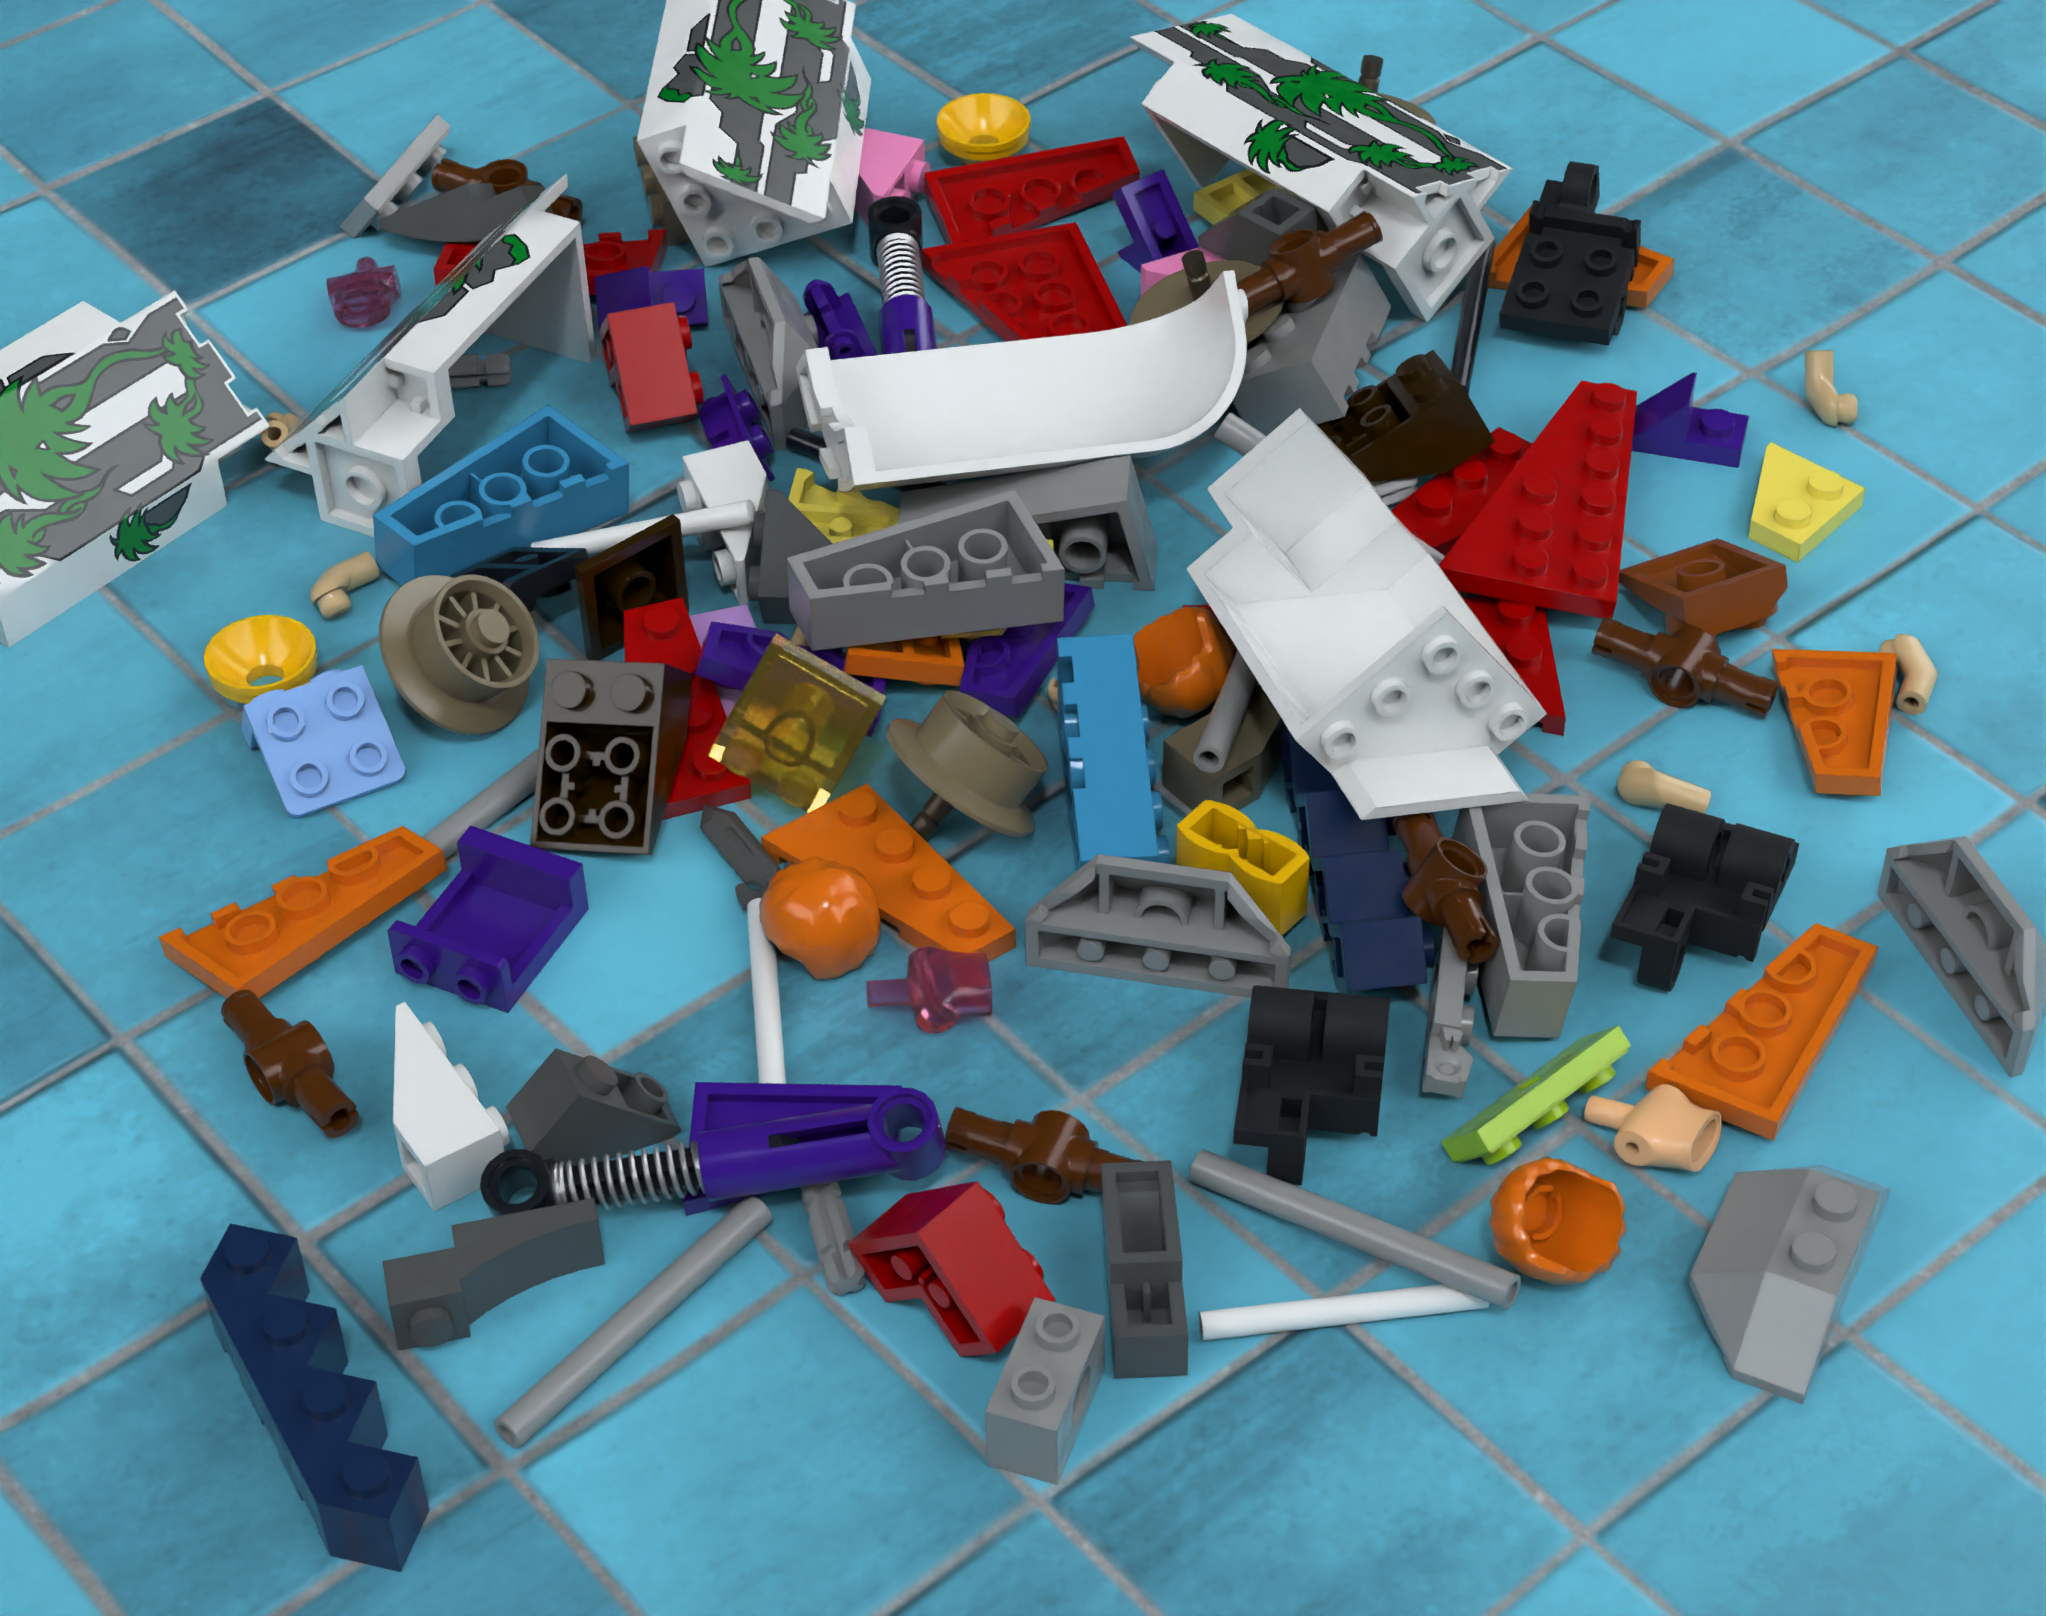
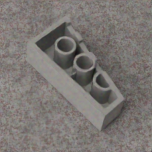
(1313, 352)
(1086, 509)
(929, 578)
(1532, 905)

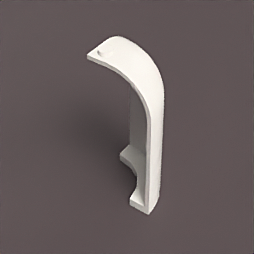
(1027, 399)

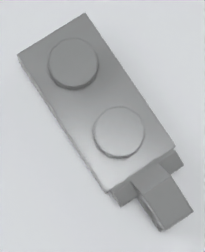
(1449, 1023)

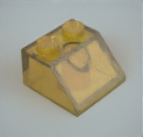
(796, 725)

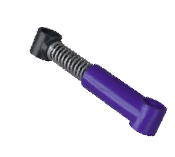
(895, 248)
(735, 1159)

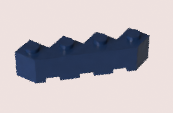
(1355, 882)
(320, 1420)

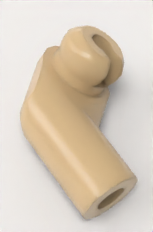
(1821, 393)
(279, 428)
(331, 587)
(1918, 673)
(1647, 787)

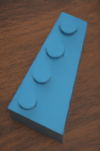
(516, 490)
(1106, 752)

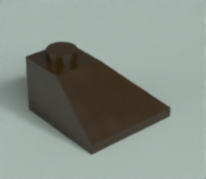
(629, 576)

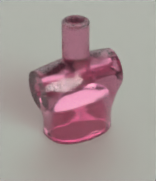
(364, 295)
(939, 987)

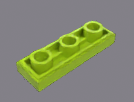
(1538, 1098)

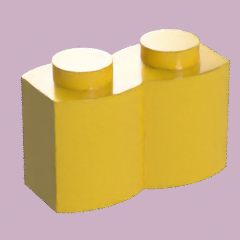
(1262, 861)

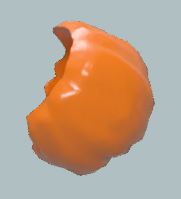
(1183, 661)
(821, 916)
(1557, 1221)

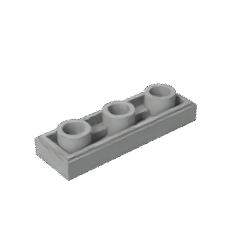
(399, 179)

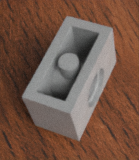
(1045, 1390)

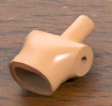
(1659, 1129)

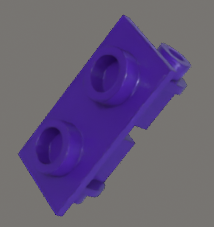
(837, 322)
(732, 420)

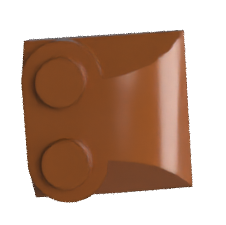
(1709, 587)

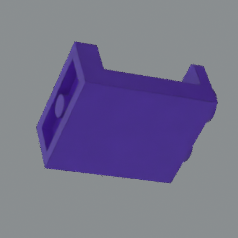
(493, 921)

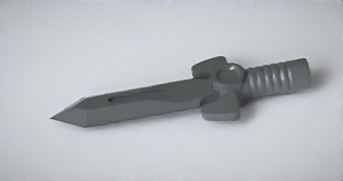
(741, 851)

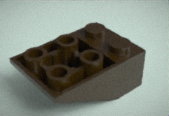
(1410, 423)
(608, 754)

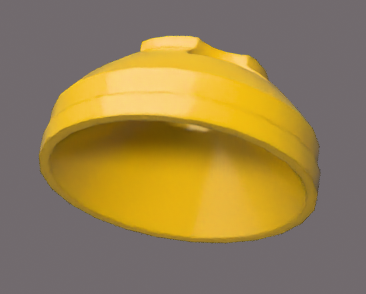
(983, 127)
(258, 649)

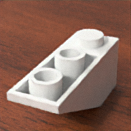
(718, 479)
(437, 1116)

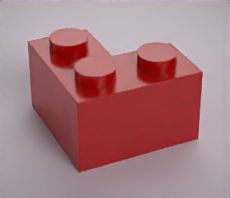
(649, 366)
(959, 1260)

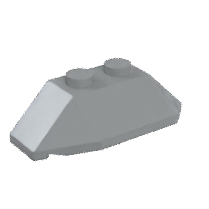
(768, 341)
(1157, 928)
(1971, 940)
(1783, 1269)

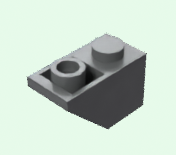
(1256, 225)
(781, 534)
(589, 1109)

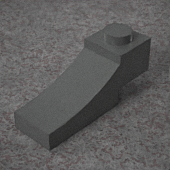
(493, 1259)

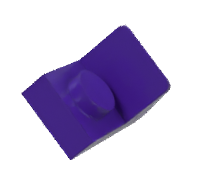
(1152, 220)
(643, 288)
(1675, 429)

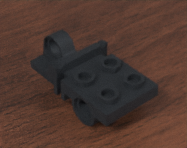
(1572, 264)
(1702, 888)
(1309, 1067)

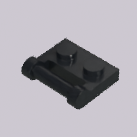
(531, 571)

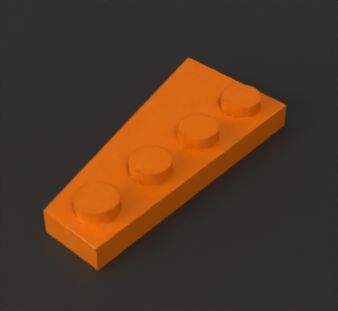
(911, 879)
(305, 916)
(1773, 1035)

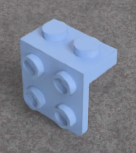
(323, 741)

